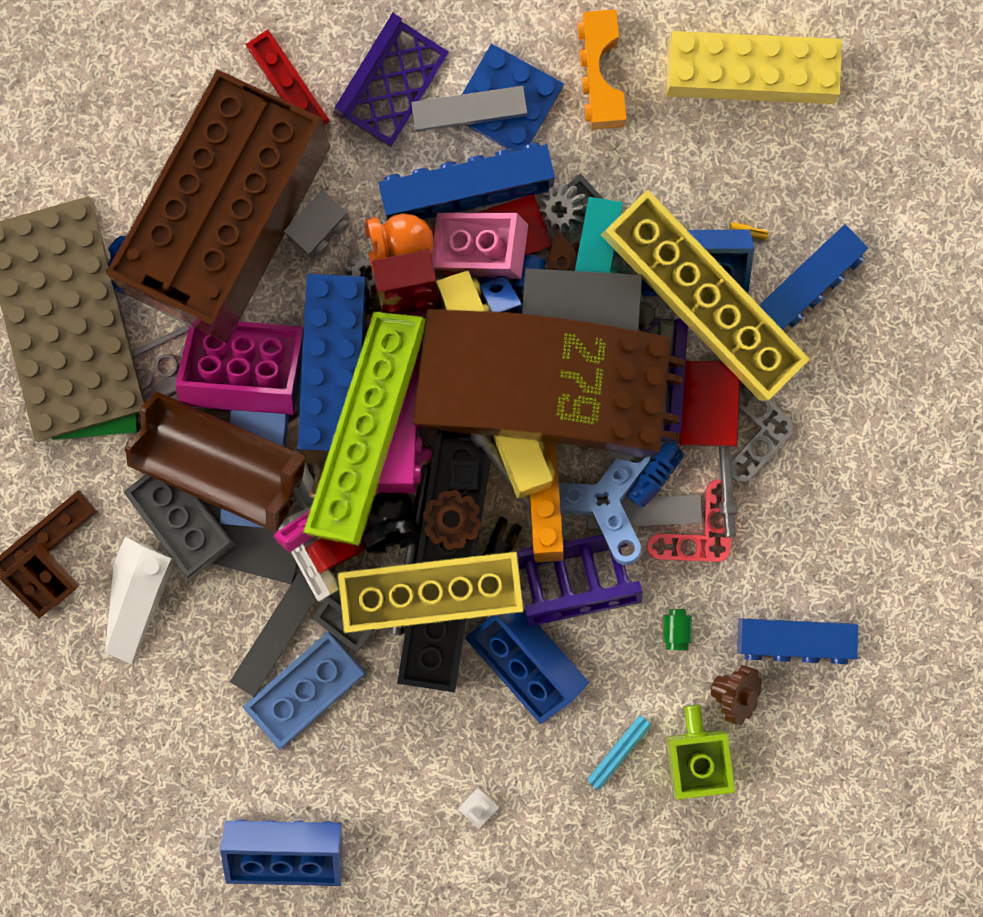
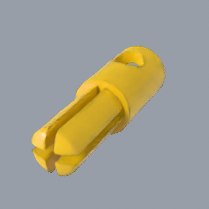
(755, 233)

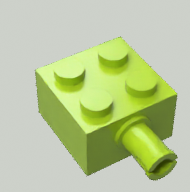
(699, 759)

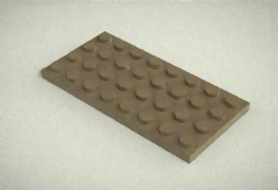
(65, 321)

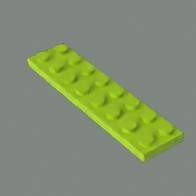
(365, 428)

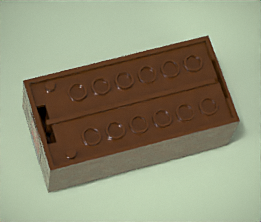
(221, 206)

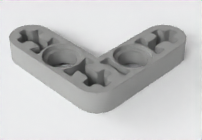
(764, 434)

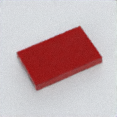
(710, 405)

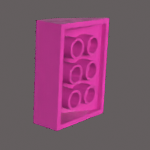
(249, 373)

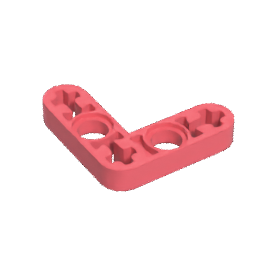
(702, 542)

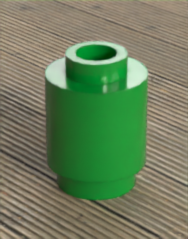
(677, 629)

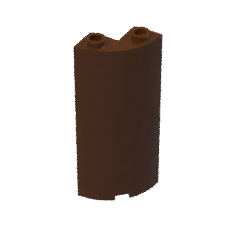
(215, 461)

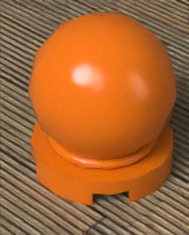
(398, 236)

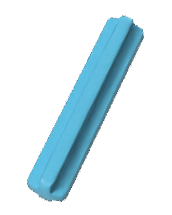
(619, 752)

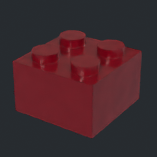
(406, 283)

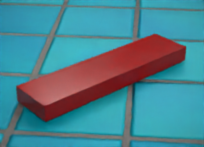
(283, 74)

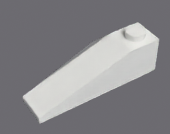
(136, 589)

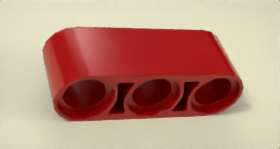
(330, 553)

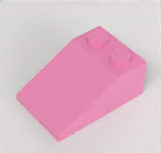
(480, 242)

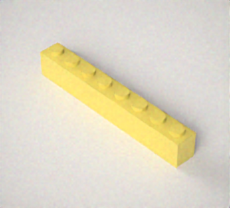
(520, 457)

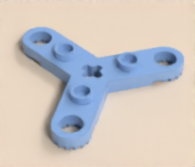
(611, 518)

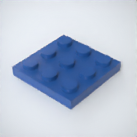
(503, 70)

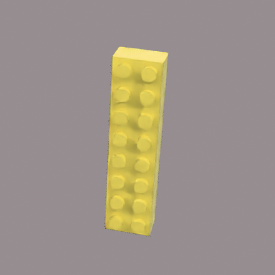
(705, 296)

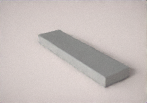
(469, 108)
(659, 511)

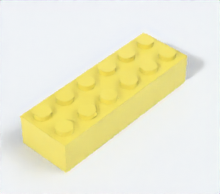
(753, 67)
(430, 592)

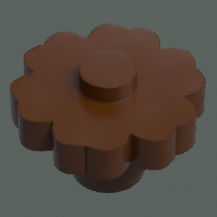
(452, 519)
(737, 694)

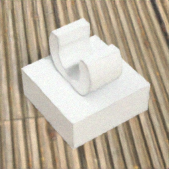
(478, 807)

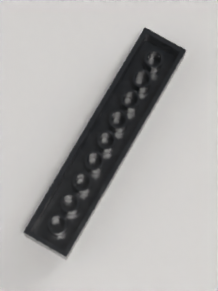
(434, 649)

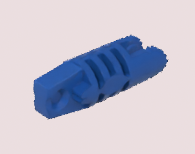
(656, 473)

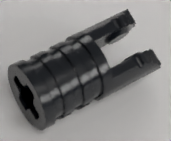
(495, 544)

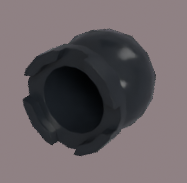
(390, 523)

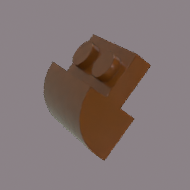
(39, 580)

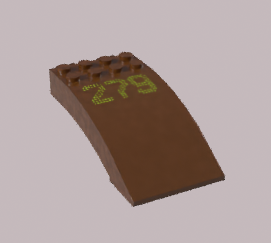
(545, 380)

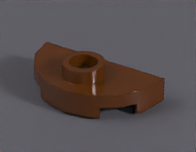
(562, 255)

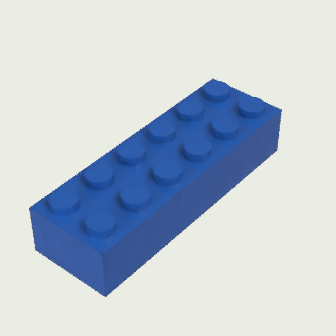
(469, 184)
(331, 348)

